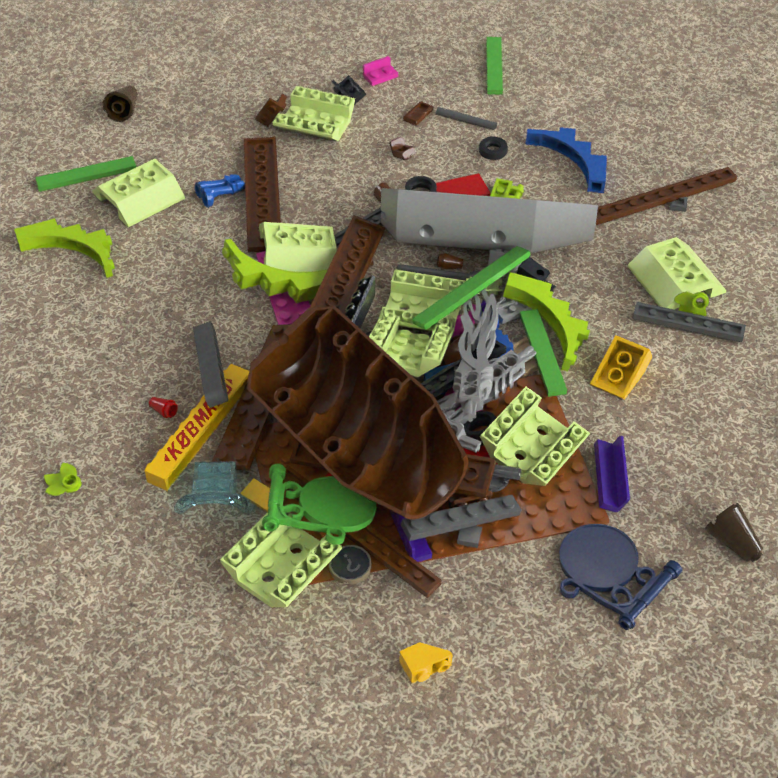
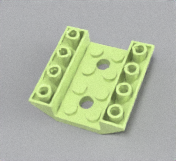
(316, 113)
(141, 192)
(298, 246)
(665, 275)
(418, 293)
(412, 351)
(517, 433)
(269, 554)

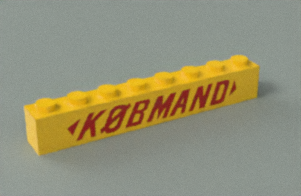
(194, 432)

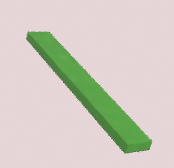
(470, 288)

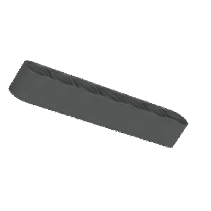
(210, 364)

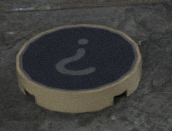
(350, 565)

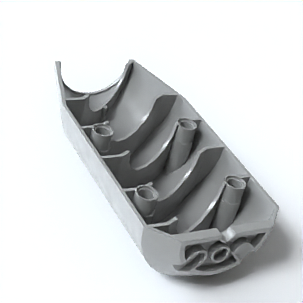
(484, 221)

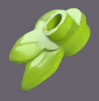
(689, 304)
(59, 482)

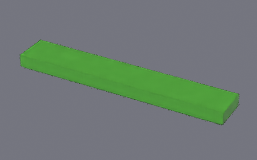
(494, 66)
(85, 173)
(544, 357)

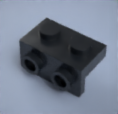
(349, 88)

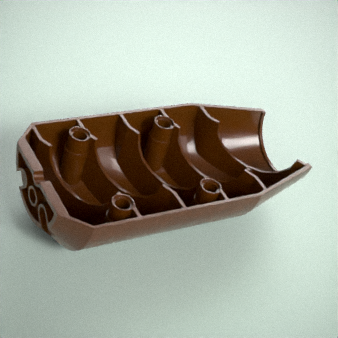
(359, 413)

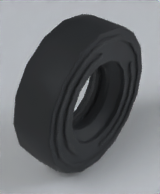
(493, 154)

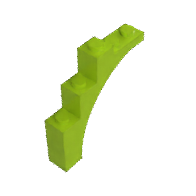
(50, 235)
(250, 273)
(555, 312)

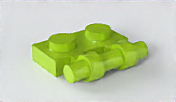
(503, 188)

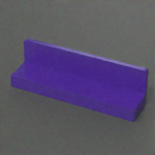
(611, 474)
(418, 548)

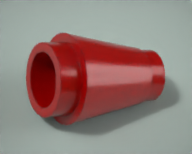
(164, 407)

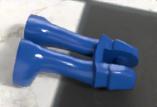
(210, 189)

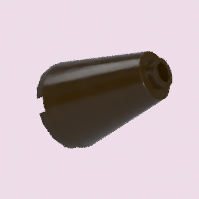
(120, 103)
(736, 533)

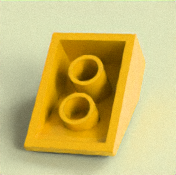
(621, 367)

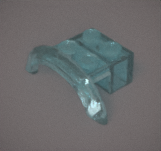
(214, 484)

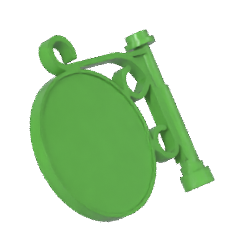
(322, 501)

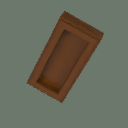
(418, 113)

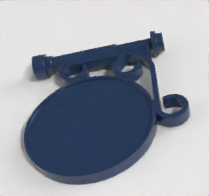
(605, 561)

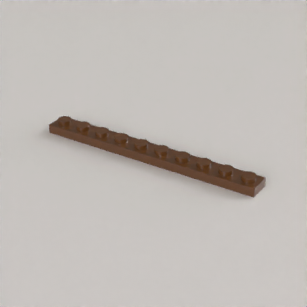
(665, 195)
(384, 550)

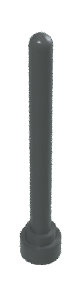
(437, 272)

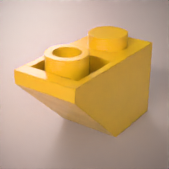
(424, 660)

